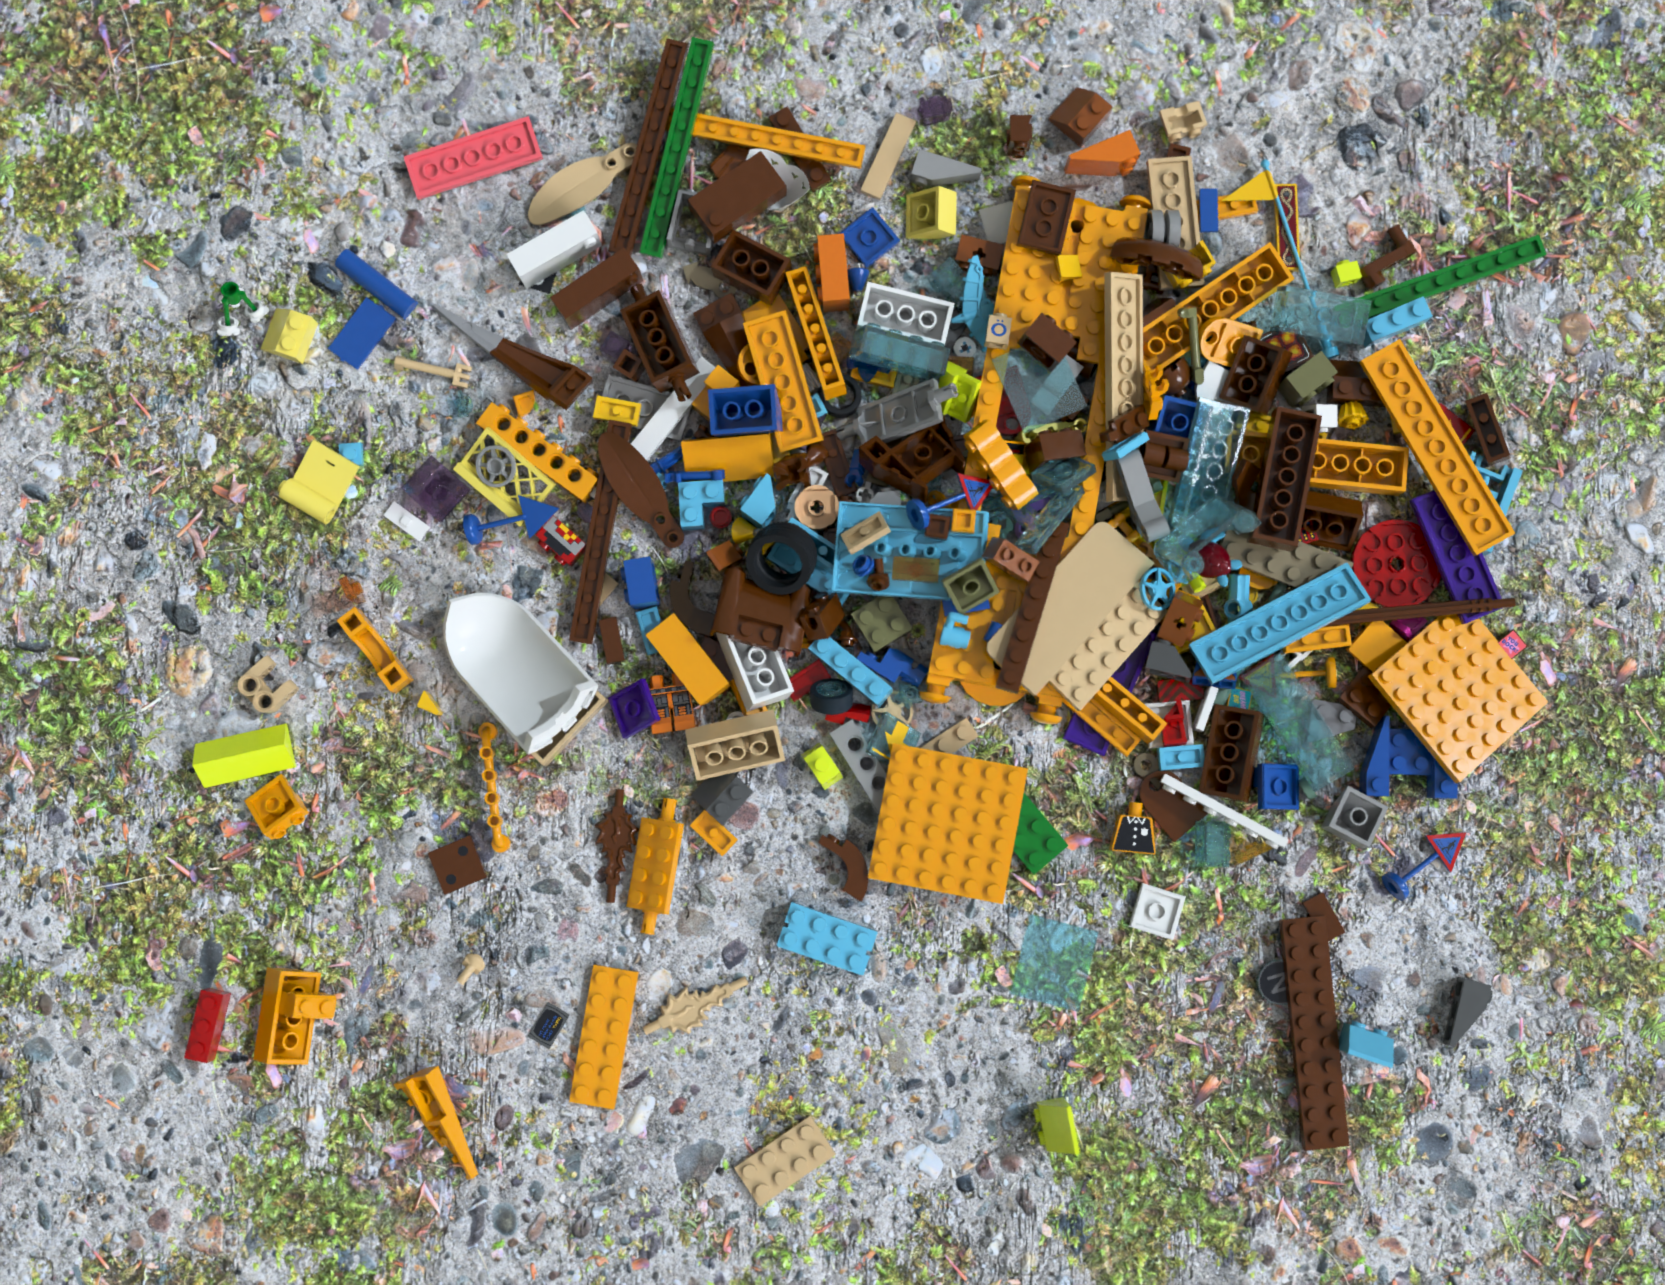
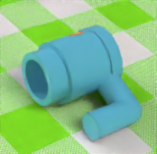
(953, 635)

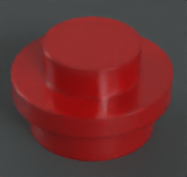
(720, 517)

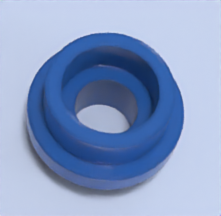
(863, 565)

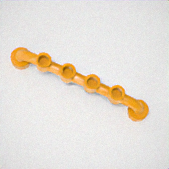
(488, 732)

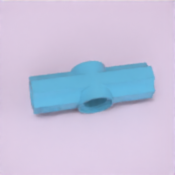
(1238, 595)

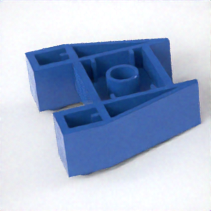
(1401, 754)

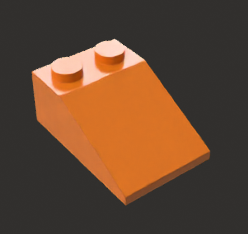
(1106, 158)

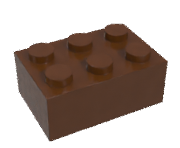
(751, 267)

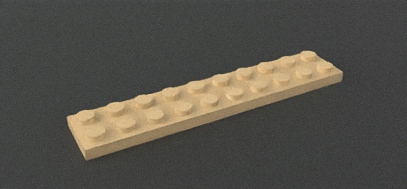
(1122, 358)

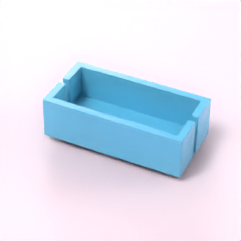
(827, 938)

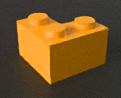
(717, 379)

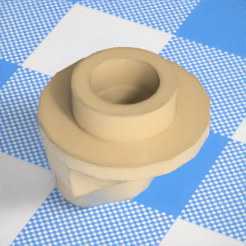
(473, 964)

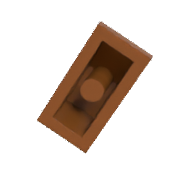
(725, 556)

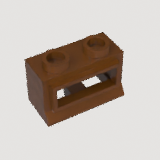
(1019, 136)

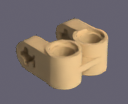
(262, 690)

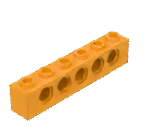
(816, 333)
(581, 489)

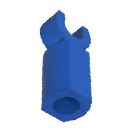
(856, 471)

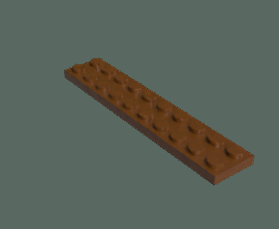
(1314, 1033)

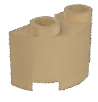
(1183, 121)

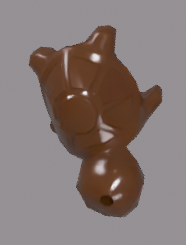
(795, 467)

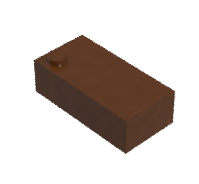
(737, 197)
(597, 288)

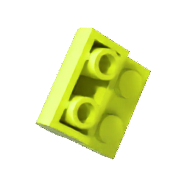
(968, 388)

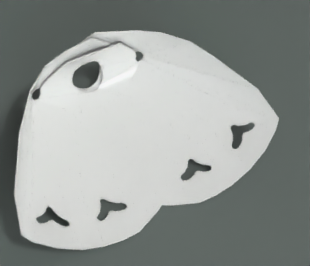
(785, 171)

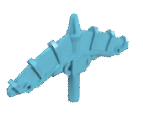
(975, 304)

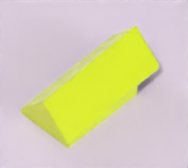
(243, 756)

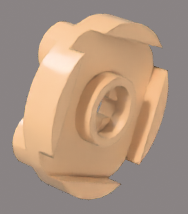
(808, 517)

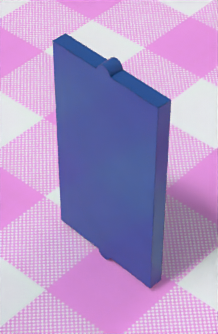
(362, 333)

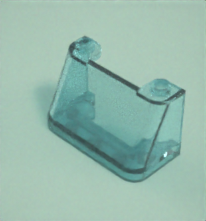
(1180, 549)

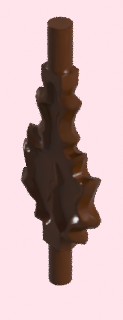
(616, 836)

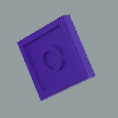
(634, 708)

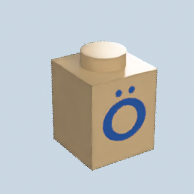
(998, 331)

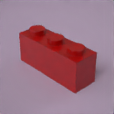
(207, 1025)

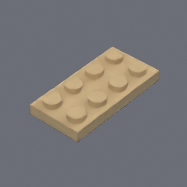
(784, 1160)

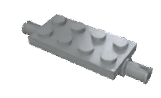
(900, 413)

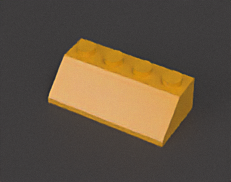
(278, 1036)

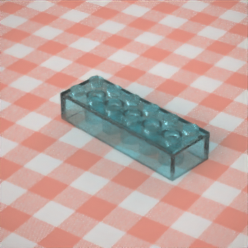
(1213, 456)
(1298, 721)

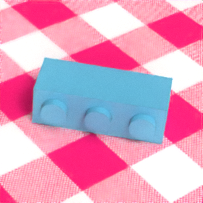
(1397, 321)

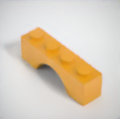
(376, 649)

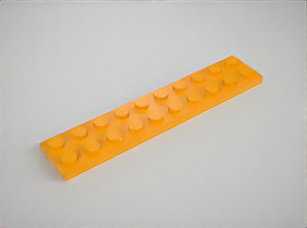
(1437, 447)

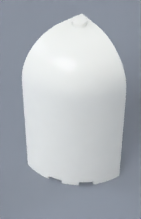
(515, 667)

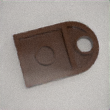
(1168, 809)

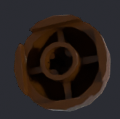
(1178, 375)

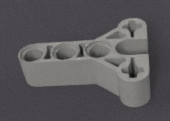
(1144, 511)

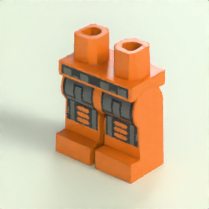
(672, 698)

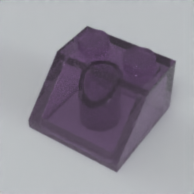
(435, 488)

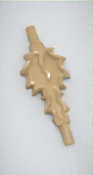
(688, 1009)

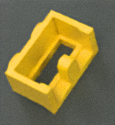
(1206, 258)

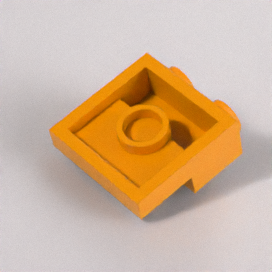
(276, 807)

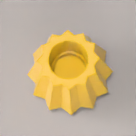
(1352, 415)

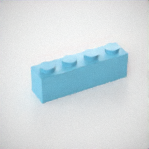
(851, 670)

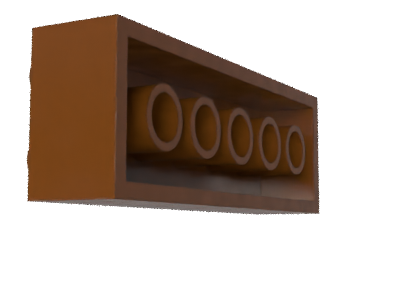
(1285, 478)

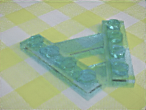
(1037, 525)

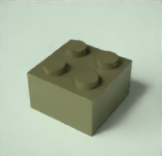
(1307, 380)
(881, 622)

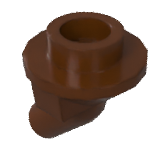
(879, 580)
(846, 638)

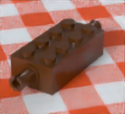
(659, 342)

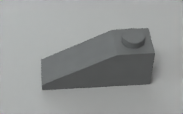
(1468, 1004)

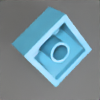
(1367, 1045)

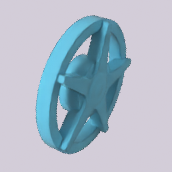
(1157, 589)

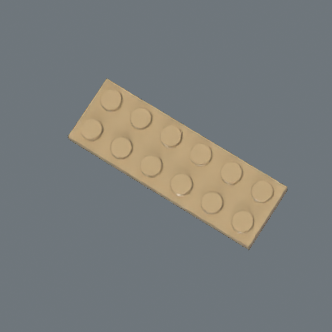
(1174, 189)

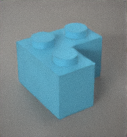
(694, 497)

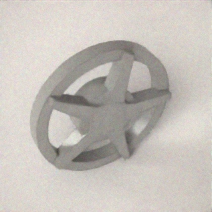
(496, 466)

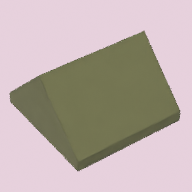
(970, 586)

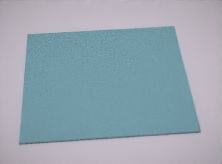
(1035, 391)
(1054, 963)

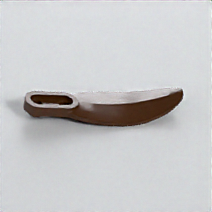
(637, 485)

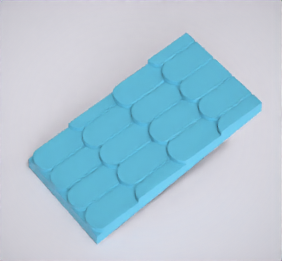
(904, 542)

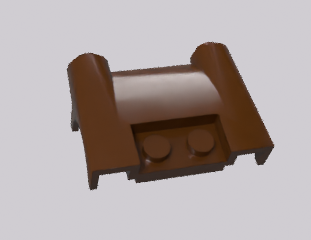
(758, 616)

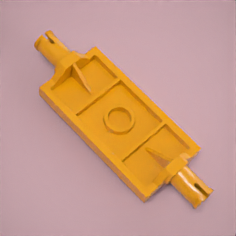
(655, 865)

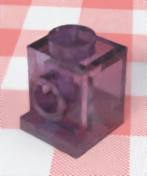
(935, 109)

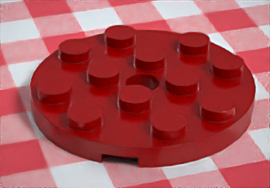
(1373, 557)

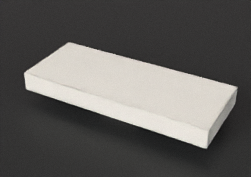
(406, 521)

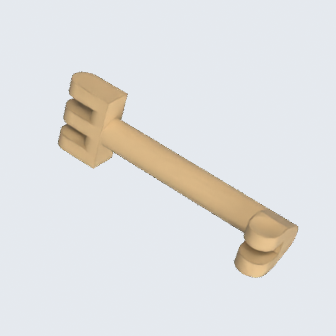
(401, 363)

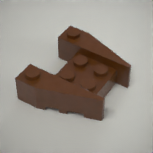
(914, 460)

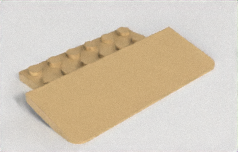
(1088, 618)

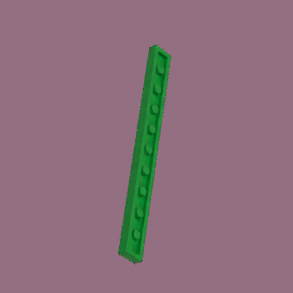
(677, 147)
(1456, 275)

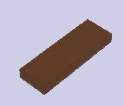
(837, 464)

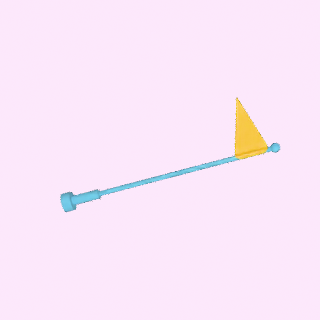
(1263, 188)

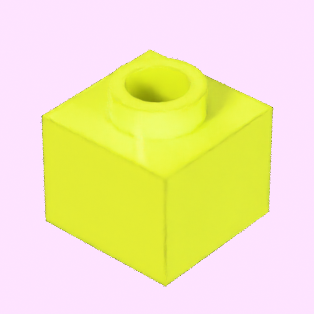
(1345, 273)

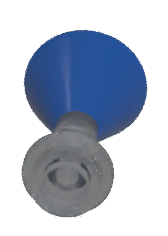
(857, 278)

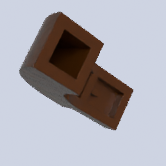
(856, 866)

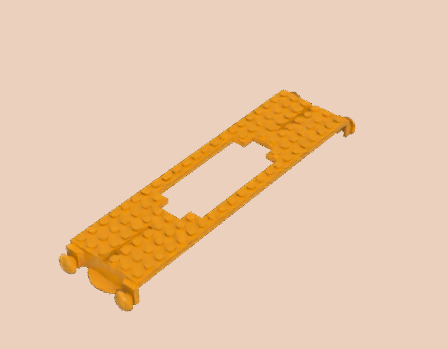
(1025, 290)

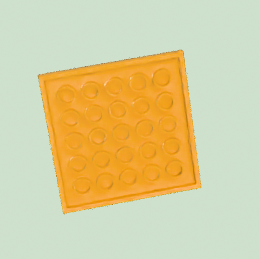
(1458, 692)
(947, 823)

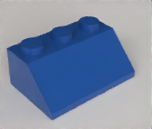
(744, 410)

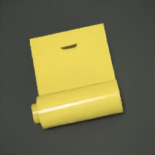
(318, 484)

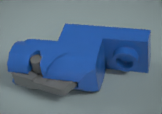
(895, 665)

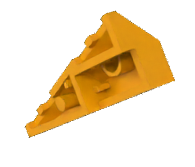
(430, 1097)

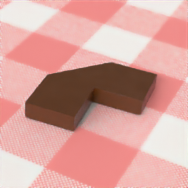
(1242, 482)

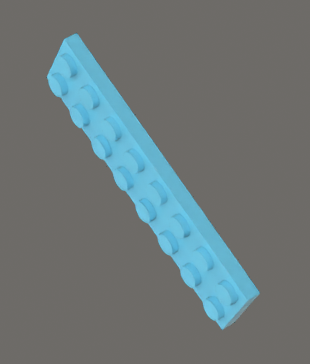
(1279, 623)

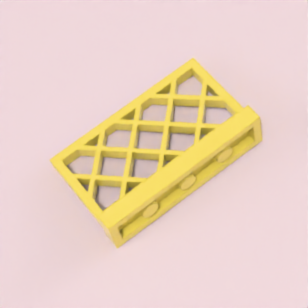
(498, 495)

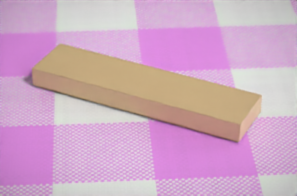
(888, 156)

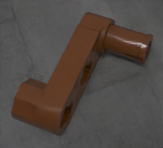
(1372, 274)

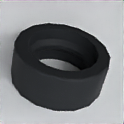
(852, 408)

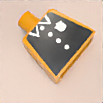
(1133, 832)

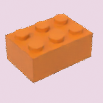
(831, 273)

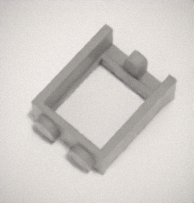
(680, 243)

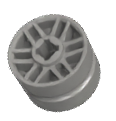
(1164, 227)

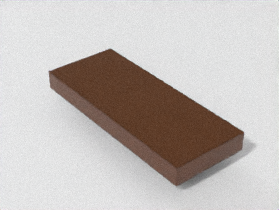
(611, 640)

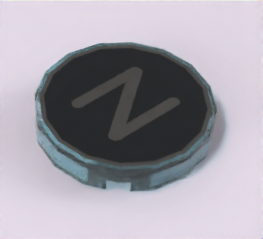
(1271, 982)

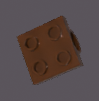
(1165, 455)

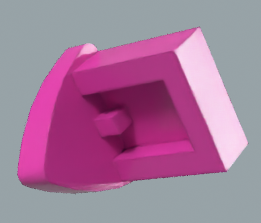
(1407, 627)

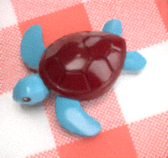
(1217, 561)

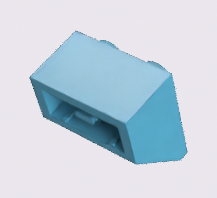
(760, 505)

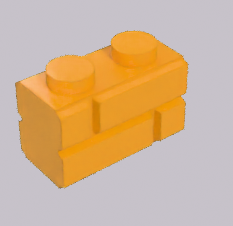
(307, 1005)

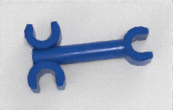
(679, 476)

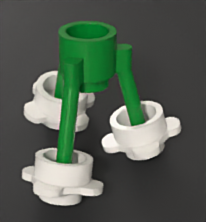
(232, 296)

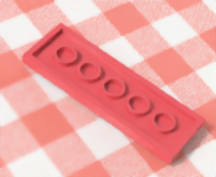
(473, 157)

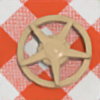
(892, 708)

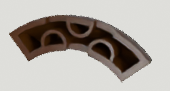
(1146, 251)

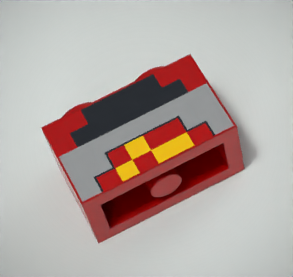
(562, 541)

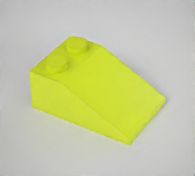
(1057, 1126)

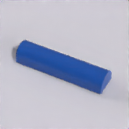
(375, 283)

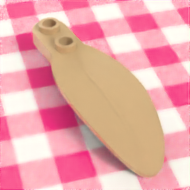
(578, 185)

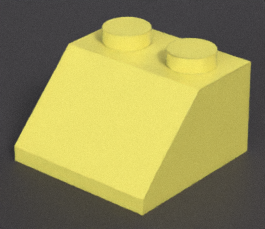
(931, 214)
(289, 334)

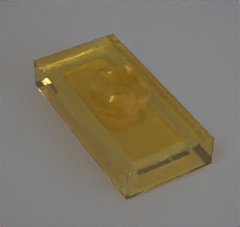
(1252, 851)

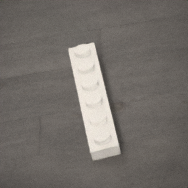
(1231, 817)

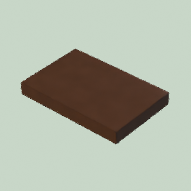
(1046, 218)

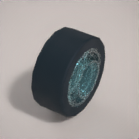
(831, 696)

